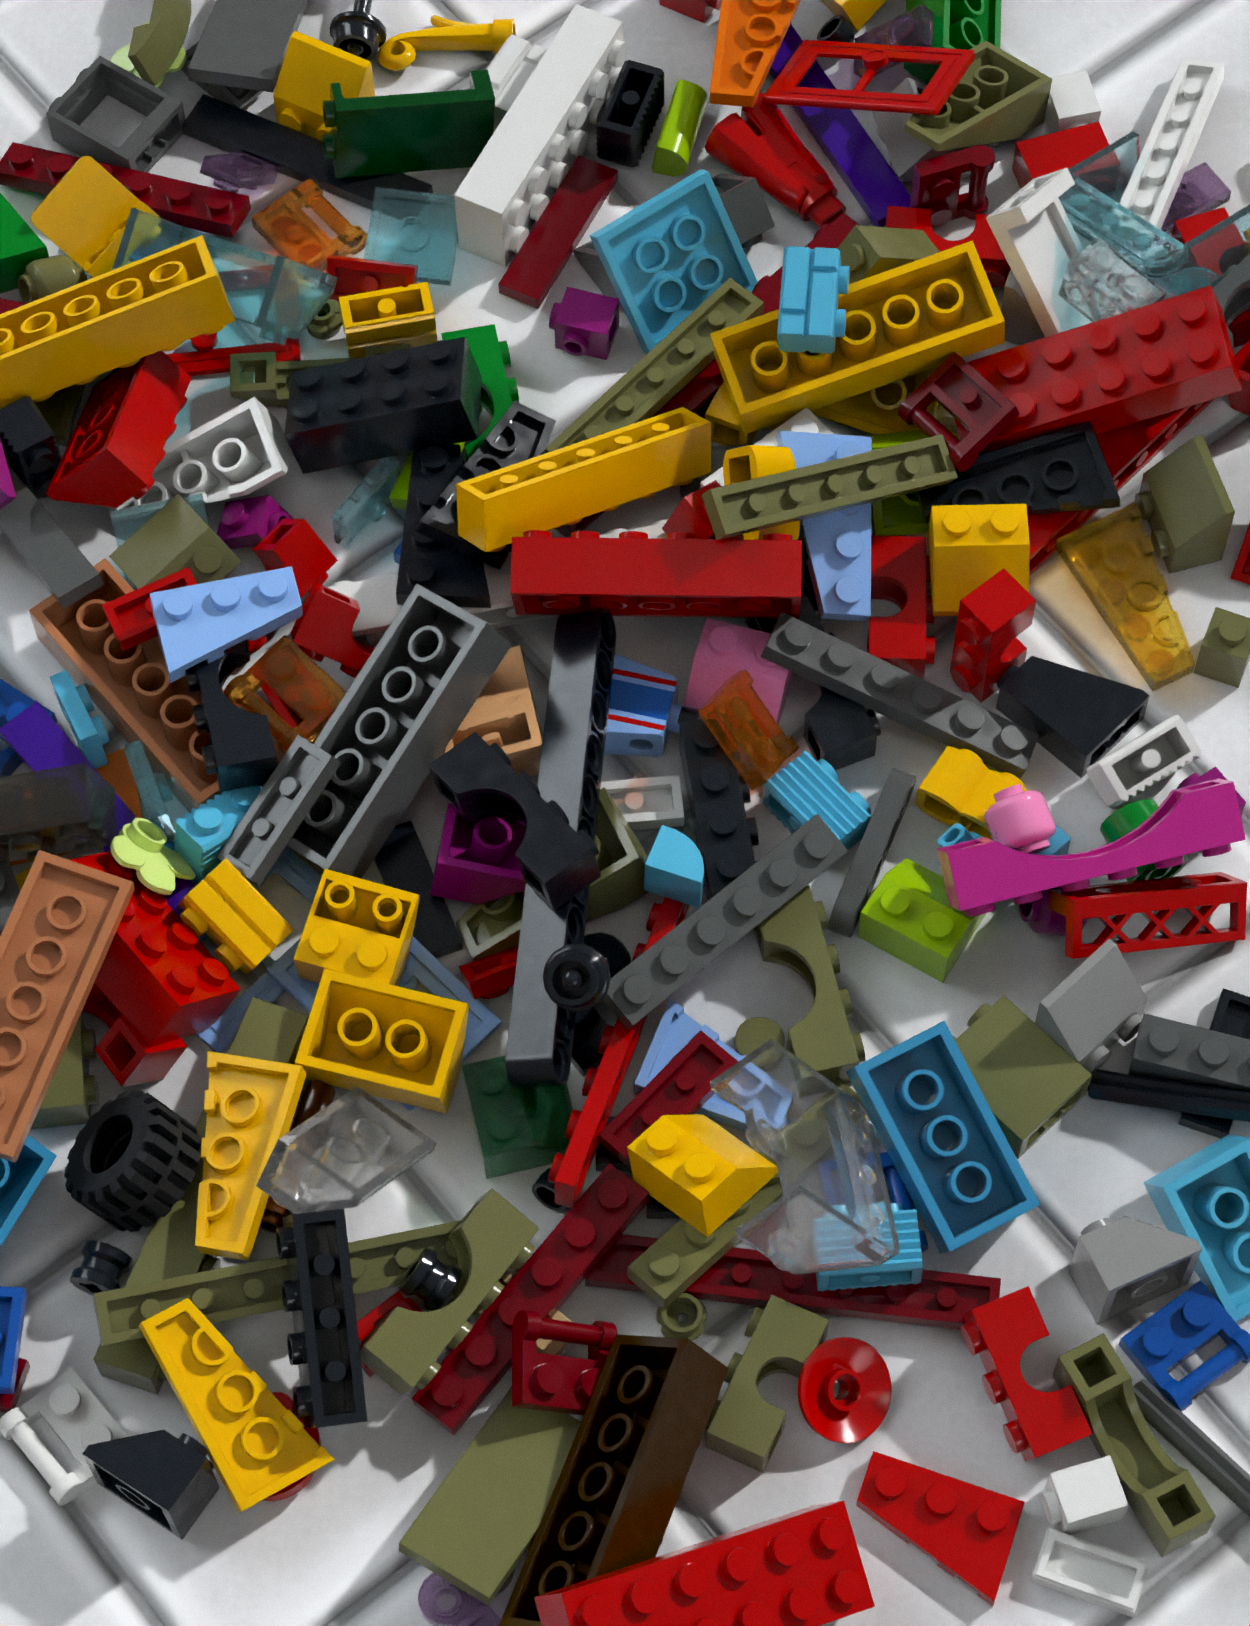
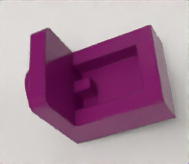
(249, 520)

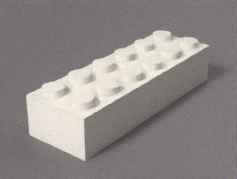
(539, 136)

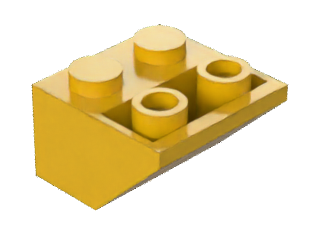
(357, 930)

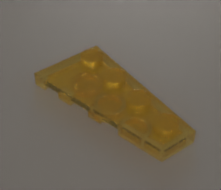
(1121, 579)

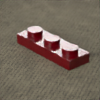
(676, 1090)

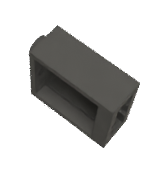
(144, 145)

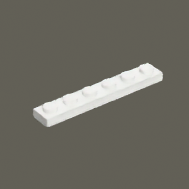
(1173, 139)

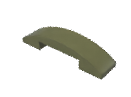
(159, 42)
(269, 380)

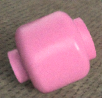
(1020, 820)

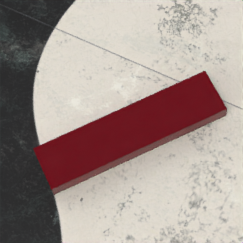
(558, 232)

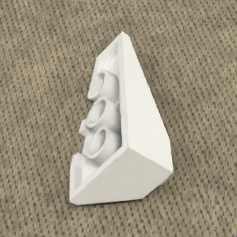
(221, 458)

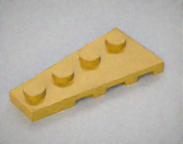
(247, 1112)
(238, 1420)

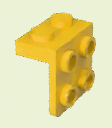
(87, 215)

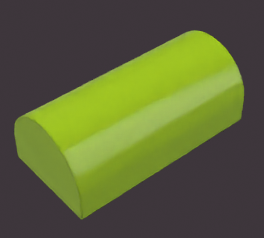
(680, 129)

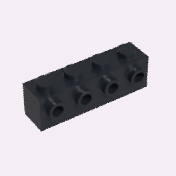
(716, 807)
(323, 1319)

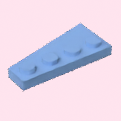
(836, 541)

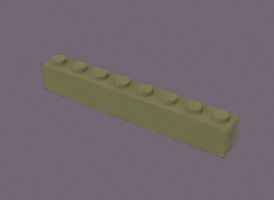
(170, 1248)

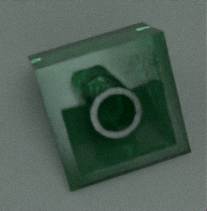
(514, 1125)

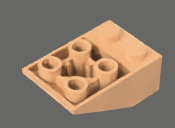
(507, 715)

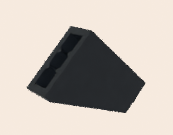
(1070, 710)

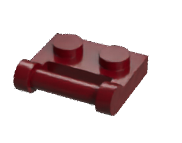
(938, 184)
(969, 400)
(551, 1380)

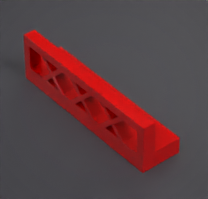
(1147, 896)

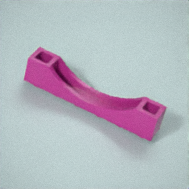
(1187, 821)

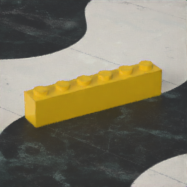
(583, 479)

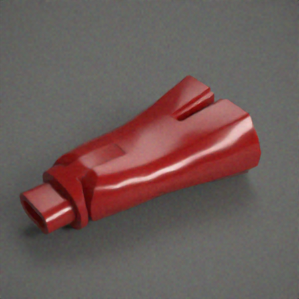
(767, 148)

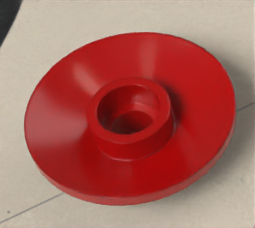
(862, 1394)

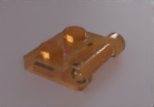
(298, 236)
(297, 683)
(747, 730)

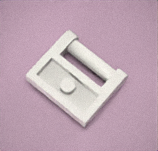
(76, 1420)

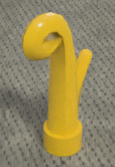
(447, 36)

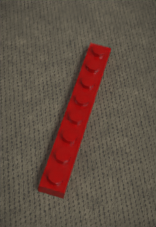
(603, 1083)

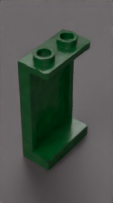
(408, 129)

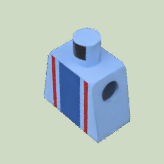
(643, 709)

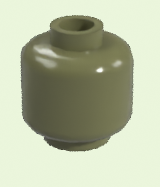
(48, 276)

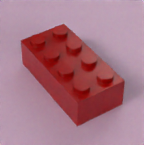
(158, 966)

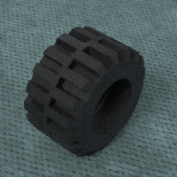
(132, 1161)

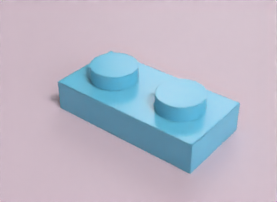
(76, 705)

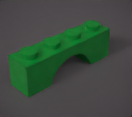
(491, 358)

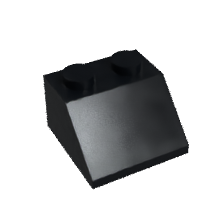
(157, 1476)

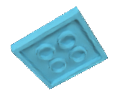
(671, 256)

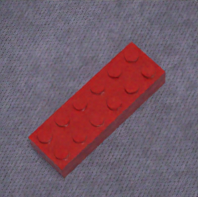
(1115, 369)
(656, 575)
(767, 1574)

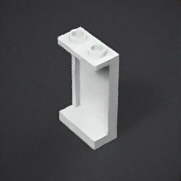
(1038, 246)

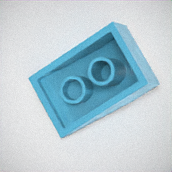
(1210, 1202)

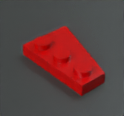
(944, 1517)

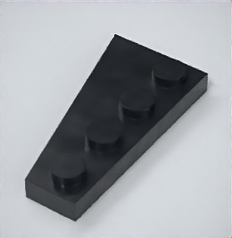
(515, 438)
(1046, 473)
(426, 560)

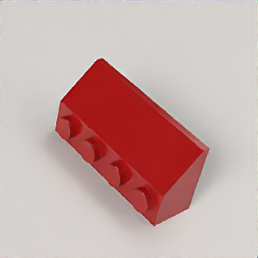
(121, 434)

